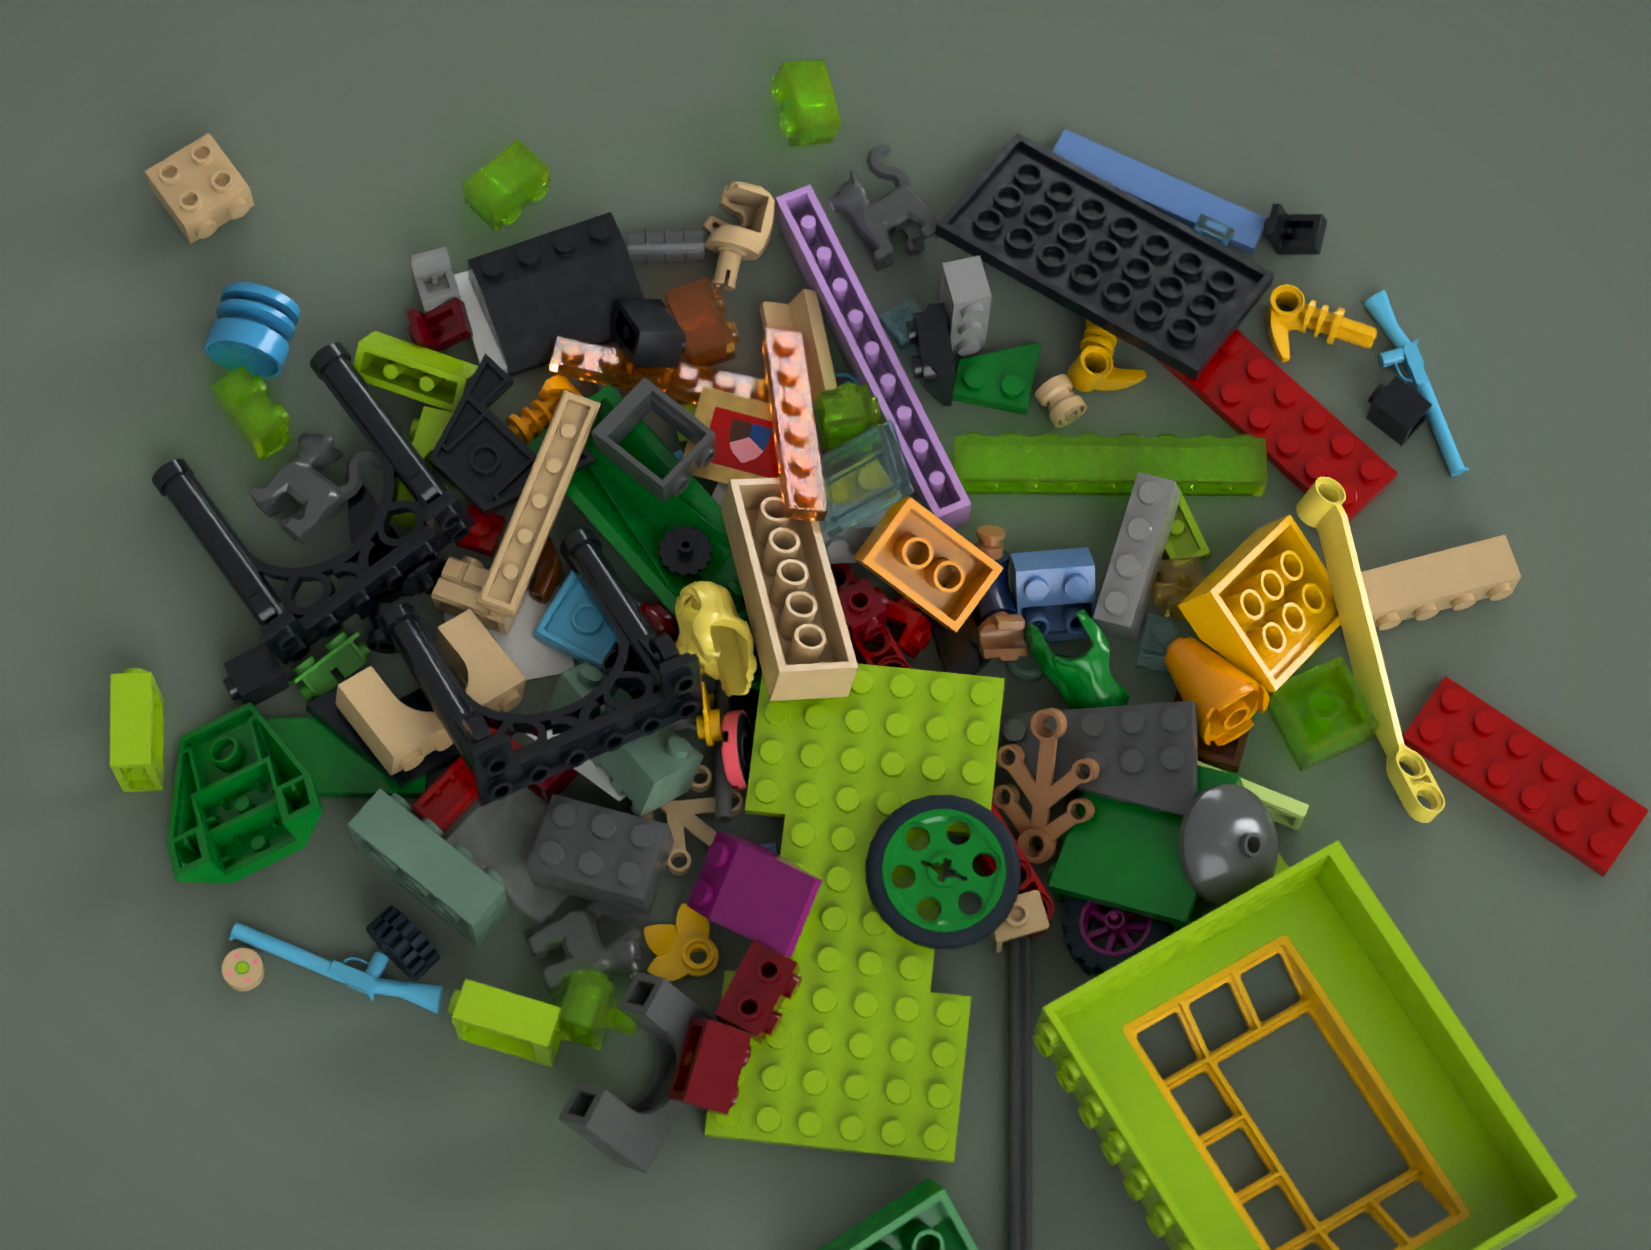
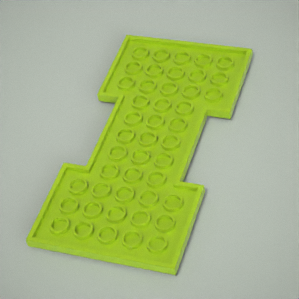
(864, 1043)

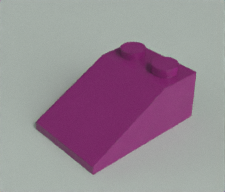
(754, 892)

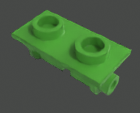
(341, 654)

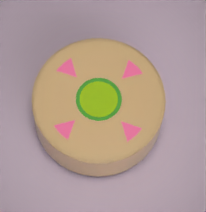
(243, 969)

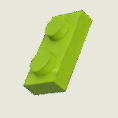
(1185, 536)

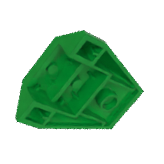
(237, 800)

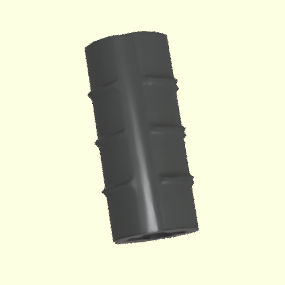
(666, 246)

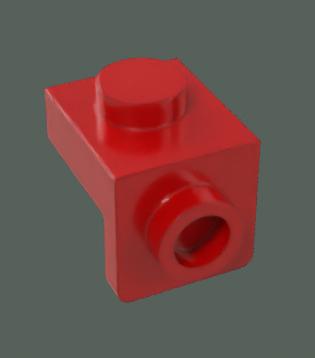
(915, 625)

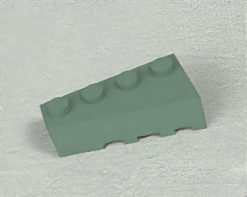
(646, 769)

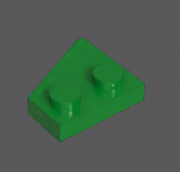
(998, 378)

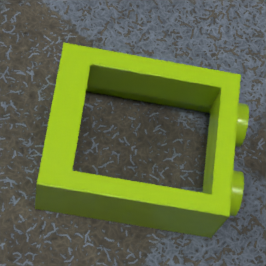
(136, 731)
(506, 1022)

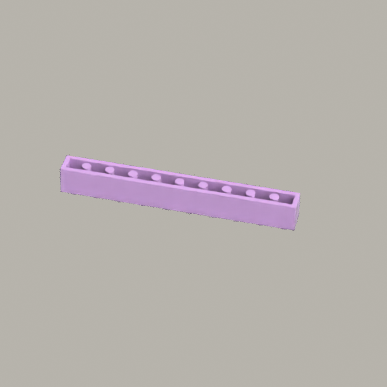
(870, 352)

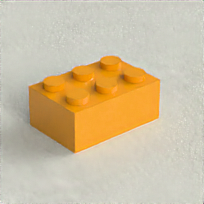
(928, 563)

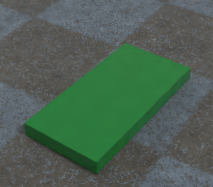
(335, 765)

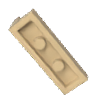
(805, 316)

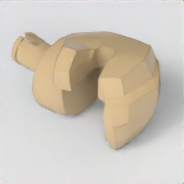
(745, 242)

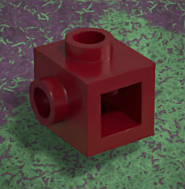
(863, 621)

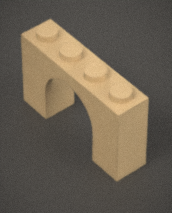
(406, 735)

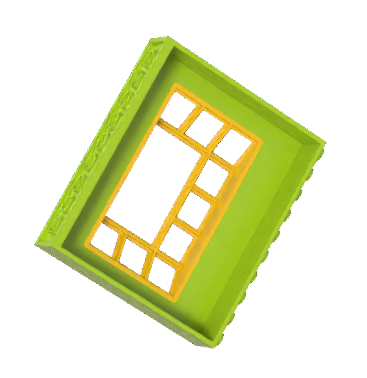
(1379, 1020)

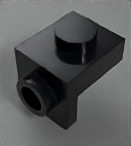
(1294, 232)

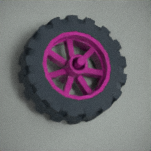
(1080, 941)

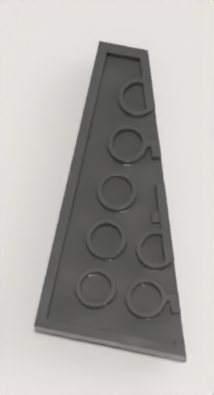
(1140, 749)

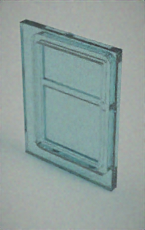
(863, 477)

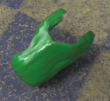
(1082, 679)

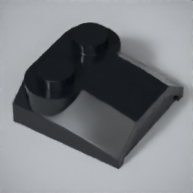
(934, 352)

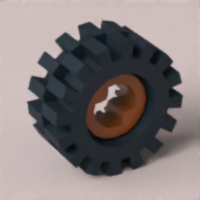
(403, 943)

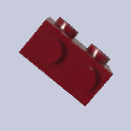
(759, 991)
(710, 1066)

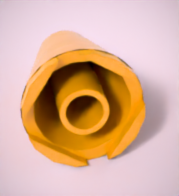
(1222, 691)

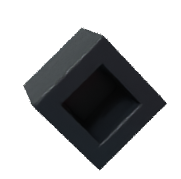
(1397, 410)
(254, 676)

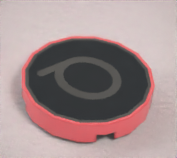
(737, 748)

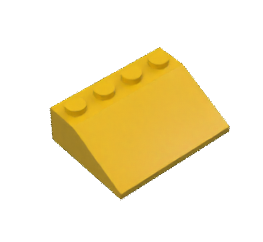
(1266, 604)

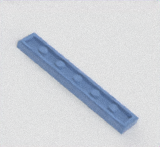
(1161, 190)

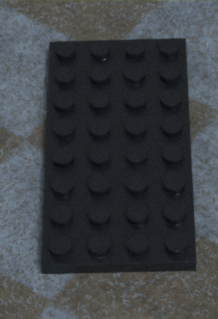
(1105, 255)

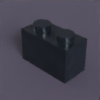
(648, 332)

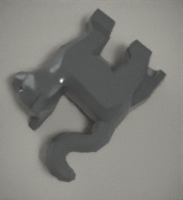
(888, 215)
(312, 492)
(582, 947)

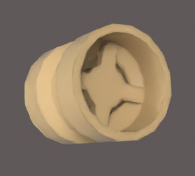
(1061, 402)

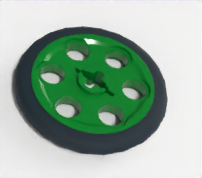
(899, 906)

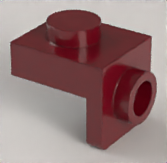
(440, 326)

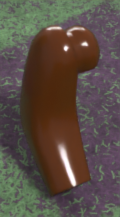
(547, 574)

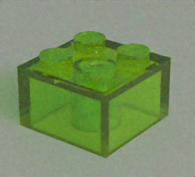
(1322, 713)

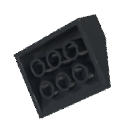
(554, 289)

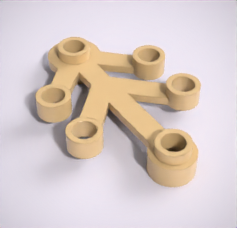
(683, 815)

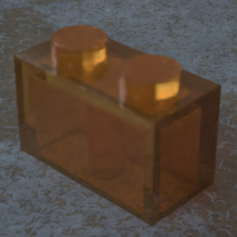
(700, 315)

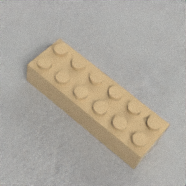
(788, 594)

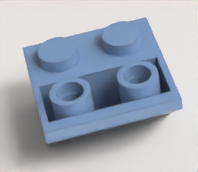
(1050, 589)

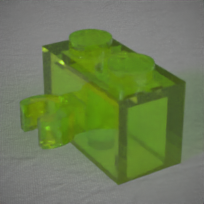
(591, 1011)

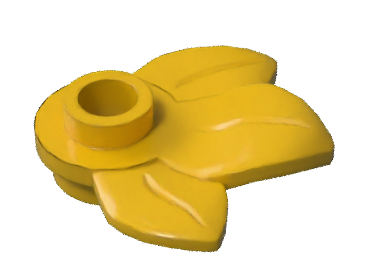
(710, 722)
(678, 943)

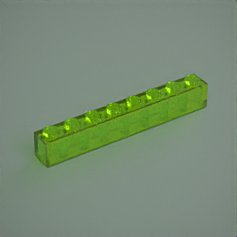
(1108, 464)

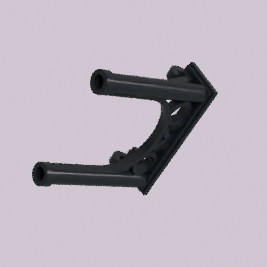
(438, 513)
(668, 680)

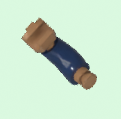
(1001, 626)

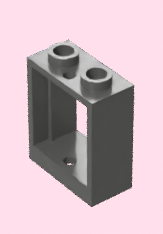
(629, 413)

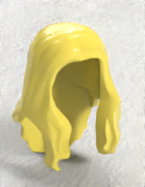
(717, 635)

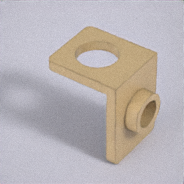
(1025, 918)

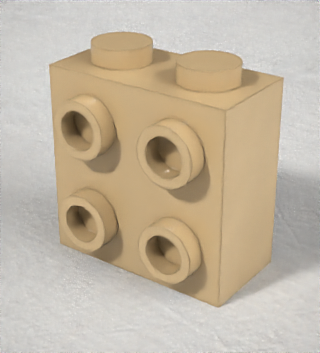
(200, 188)

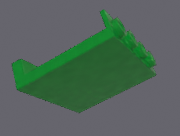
(1130, 859)

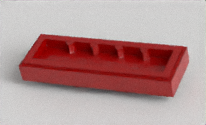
(450, 794)

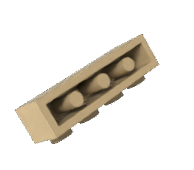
(1441, 581)

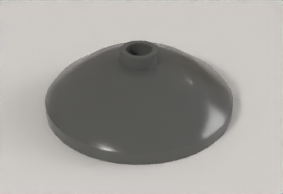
(1227, 843)

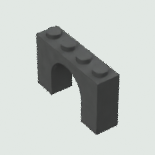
(637, 1130)

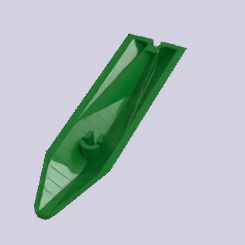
(638, 520)

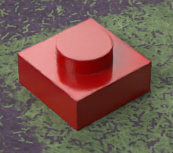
(484, 534)

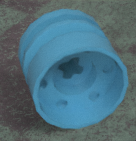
(252, 329)

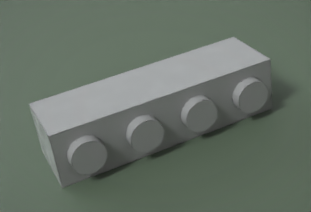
(1137, 556)

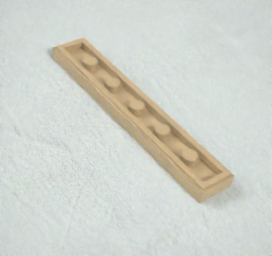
(539, 504)

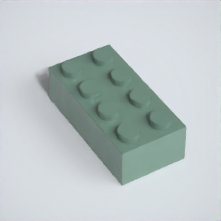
(429, 866)

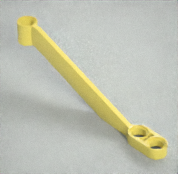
(1324, 511)

